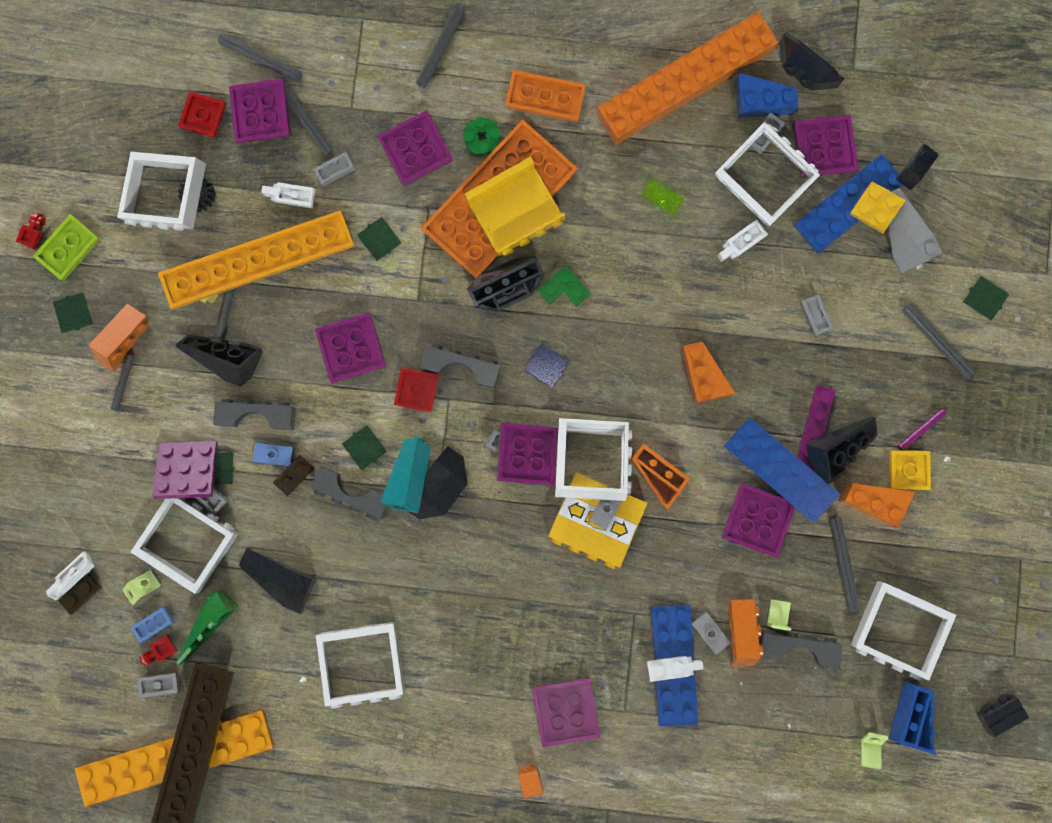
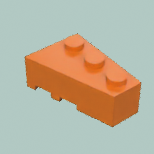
(118, 337)
(704, 374)
(660, 475)
(878, 502)
(744, 632)

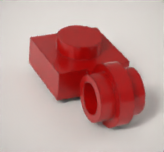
(29, 235)
(161, 649)

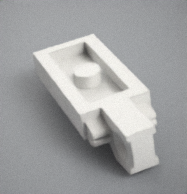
(290, 194)
(743, 241)
(70, 575)
(672, 668)

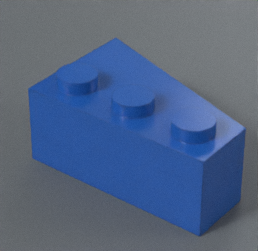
(760, 97)
(914, 718)

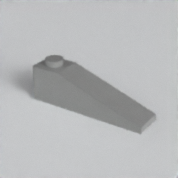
(910, 237)

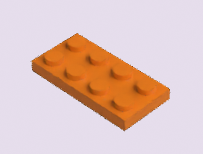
(545, 96)

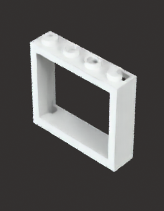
(784, 145)
(190, 196)
(599, 428)
(170, 570)
(869, 616)
(375, 696)

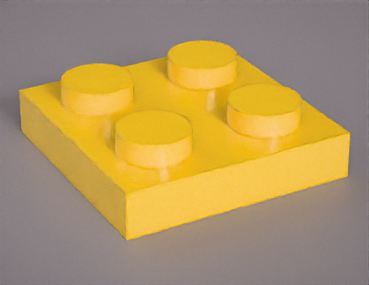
(877, 207)
(910, 470)

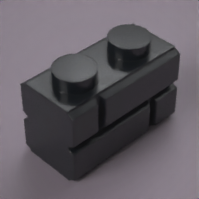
(917, 167)
(1002, 714)

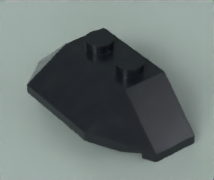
(807, 66)
(506, 284)
(442, 484)

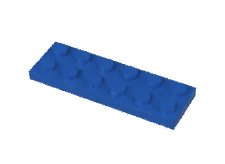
(833, 215)
(781, 470)
(673, 639)

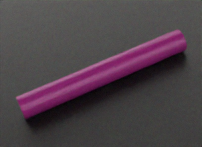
(922, 429)

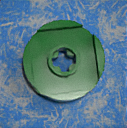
(478, 126)

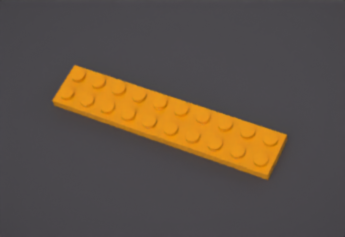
(255, 260)
(147, 764)

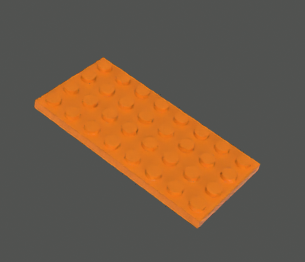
(454, 223)

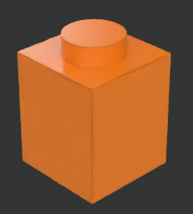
(530, 781)

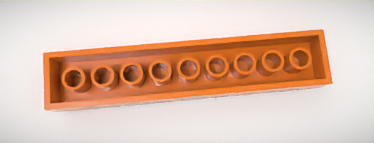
(687, 78)

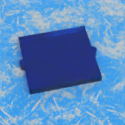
(547, 366)

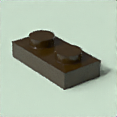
(293, 475)
(79, 594)

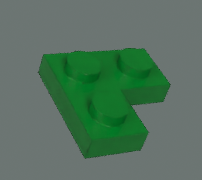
(564, 282)

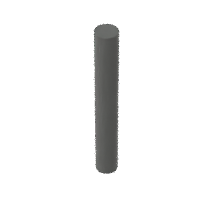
(224, 313)
(122, 383)

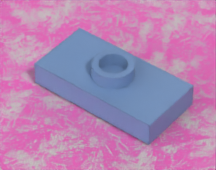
(273, 454)
(152, 624)

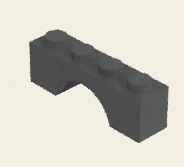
(437, 360)
(230, 414)
(329, 483)
(825, 652)

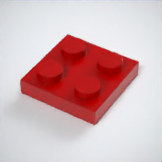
(202, 114)
(416, 390)

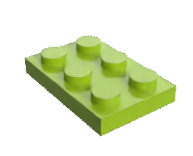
(66, 247)

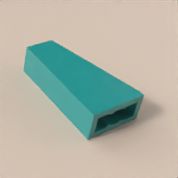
(407, 477)

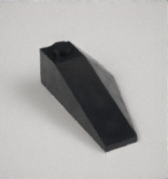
(228, 361)
(835, 450)
(281, 581)

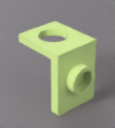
(141, 586)
(779, 614)
(871, 750)

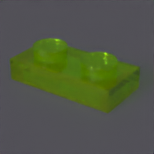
(662, 197)

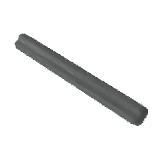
(440, 46)
(260, 57)
(307, 122)
(940, 343)
(844, 564)

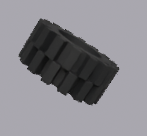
(207, 197)

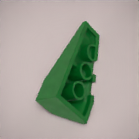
(212, 615)

